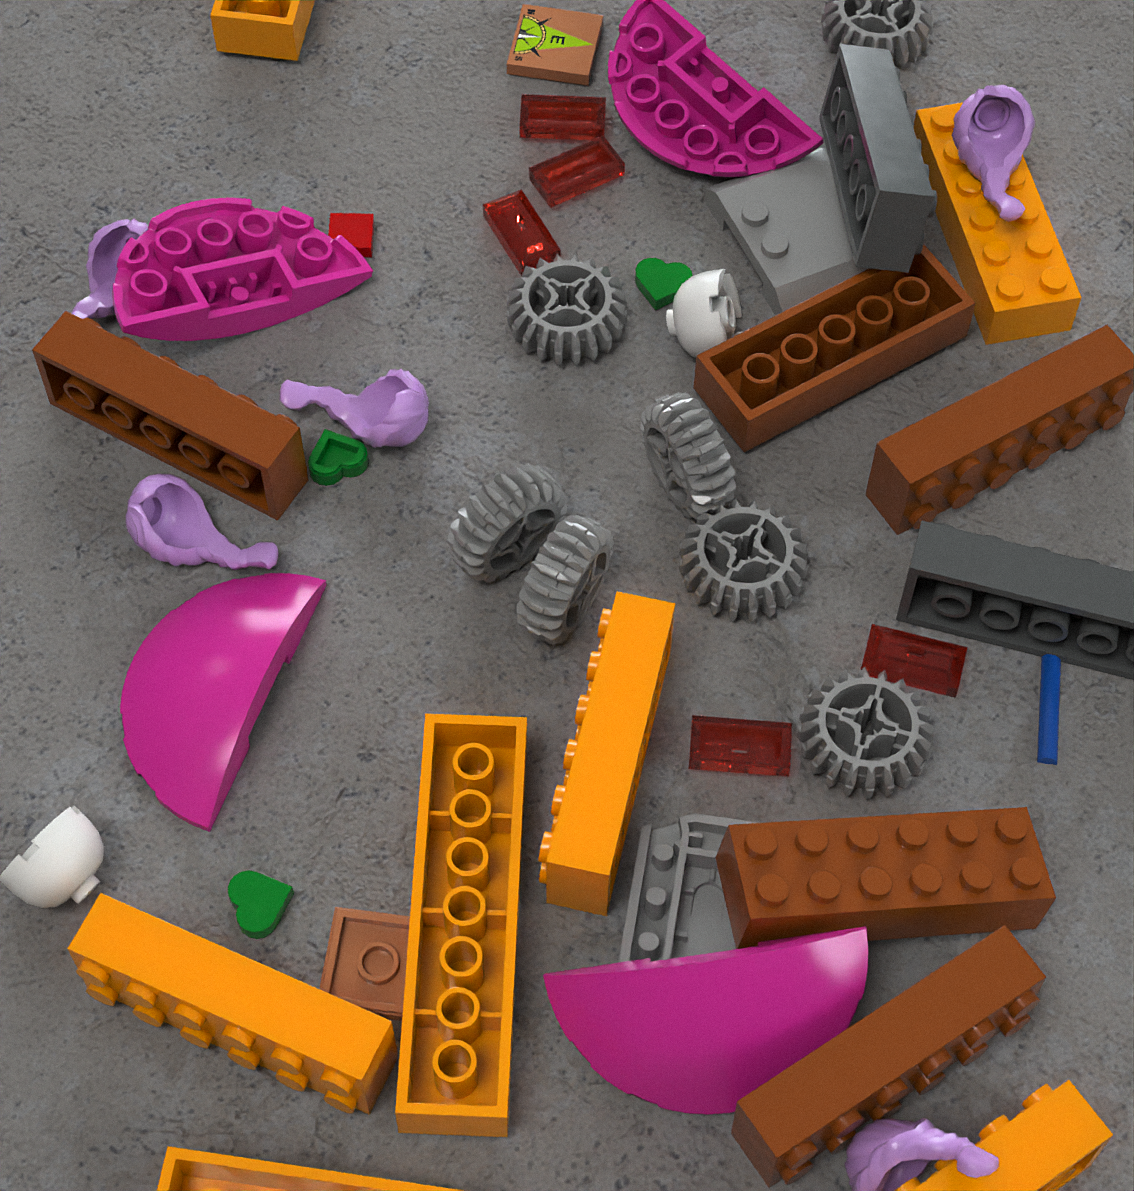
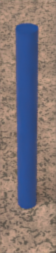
(1049, 709)

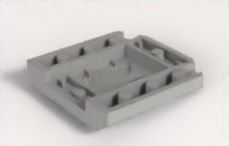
(788, 228)
(678, 892)

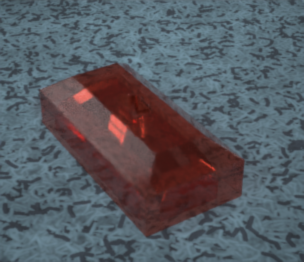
(562, 117)
(576, 171)
(525, 244)
(936, 671)
(765, 742)

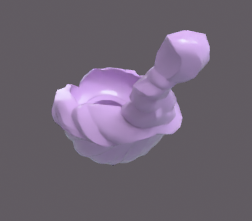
(990, 139)
(102, 266)
(383, 414)
(175, 528)
(898, 1150)

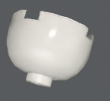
(704, 311)
(58, 862)

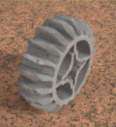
(878, 25)
(566, 325)
(687, 454)
(506, 522)
(564, 579)
(756, 581)
(830, 716)

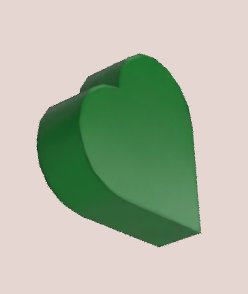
(660, 280)
(336, 458)
(258, 902)

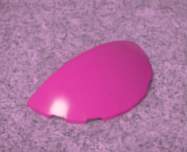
(693, 104)
(228, 271)
(204, 684)
(711, 1023)

